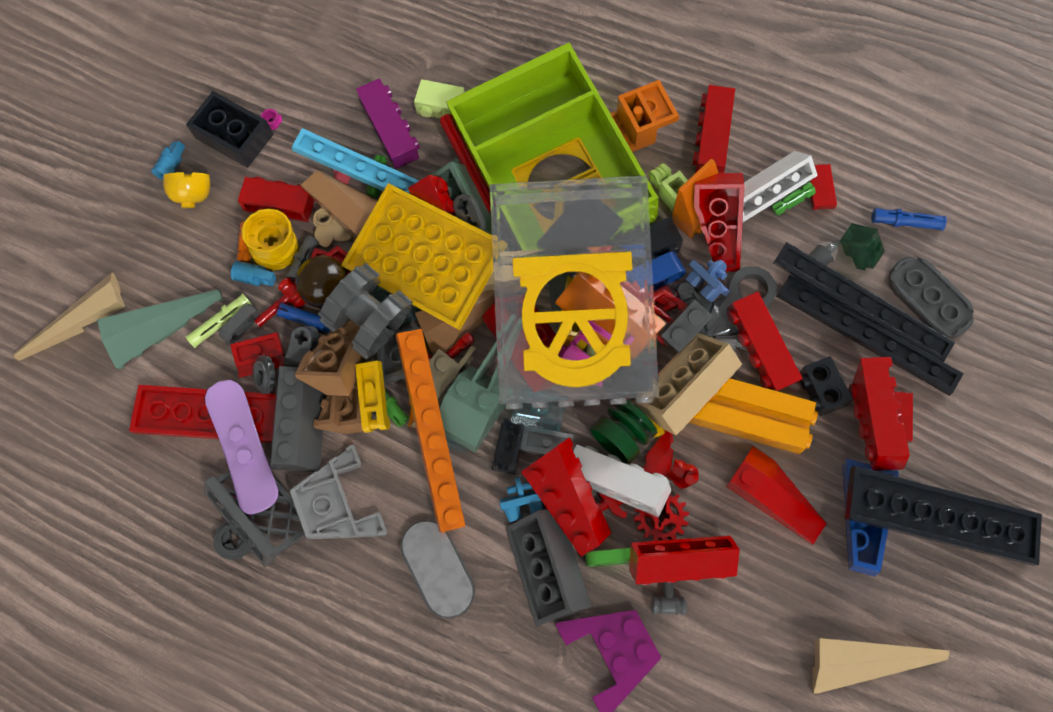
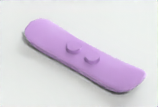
(242, 447)

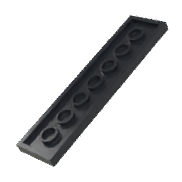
(943, 516)

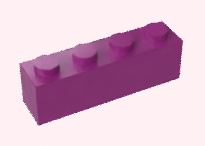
(388, 124)

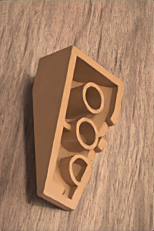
(343, 203)
(332, 362)

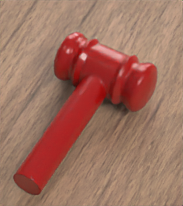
(289, 295)

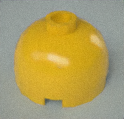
(187, 188)

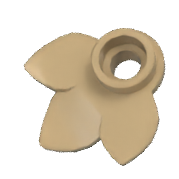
(328, 230)

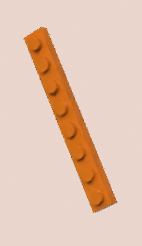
(430, 430)

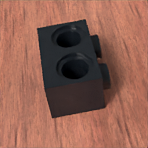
(831, 384)

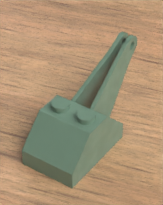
(472, 404)

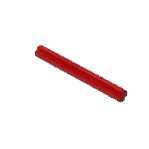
(465, 157)

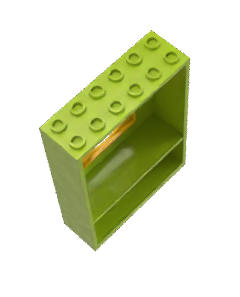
(542, 113)

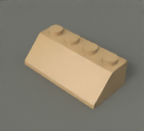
(690, 382)

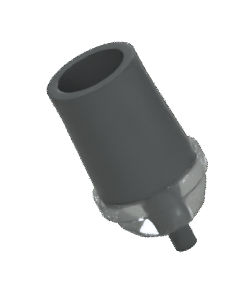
(826, 251)

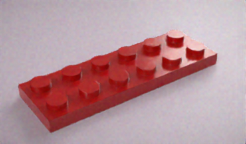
(185, 414)

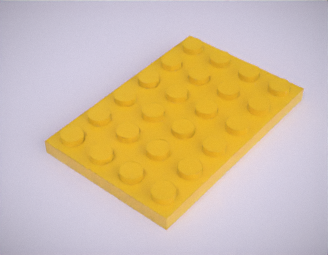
(424, 255)

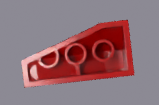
(720, 213)
(771, 491)

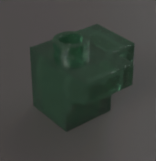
(863, 246)

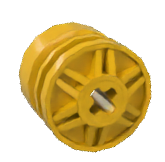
(270, 239)

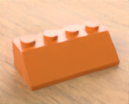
(589, 293)

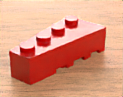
(879, 414)
(568, 497)

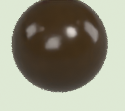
(318, 279)

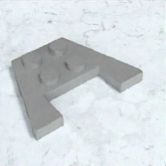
(324, 507)

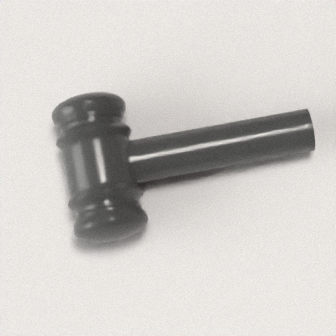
(668, 603)

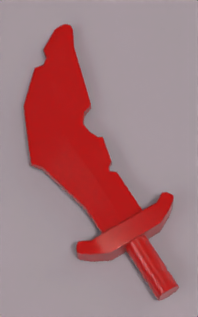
(657, 461)

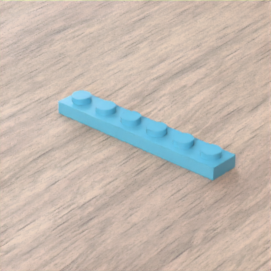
(350, 162)

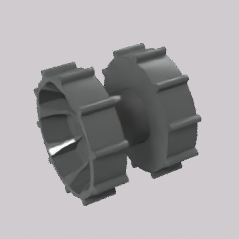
(354, 301)

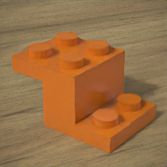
(643, 113)

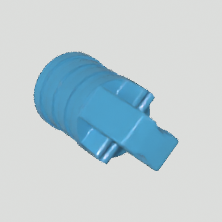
(168, 160)
(252, 274)

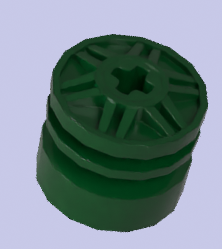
(621, 433)

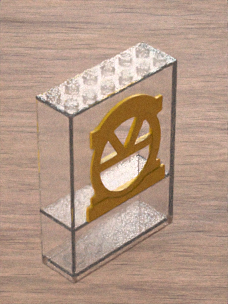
(559, 229)

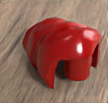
(683, 474)

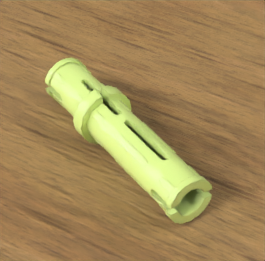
(196, 337)

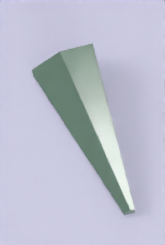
(135, 331)

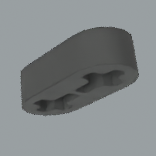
(473, 211)
(239, 324)

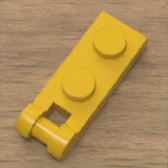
(372, 396)

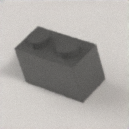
(685, 325)

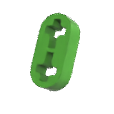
(607, 557)

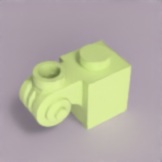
(667, 183)

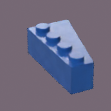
(864, 542)

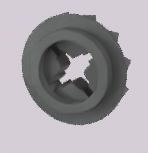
(264, 374)
(228, 551)

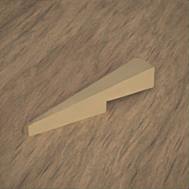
(95, 304)
(851, 662)

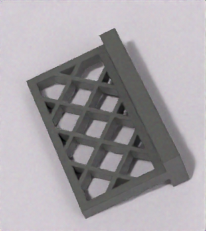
(244, 525)

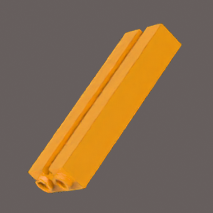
(759, 416)

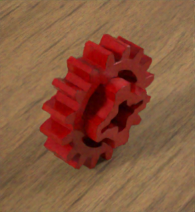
(672, 520)

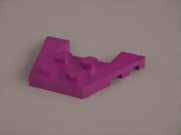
(624, 648)

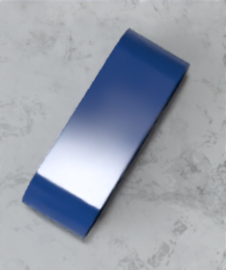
(666, 270)

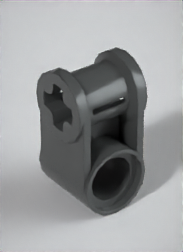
(300, 346)

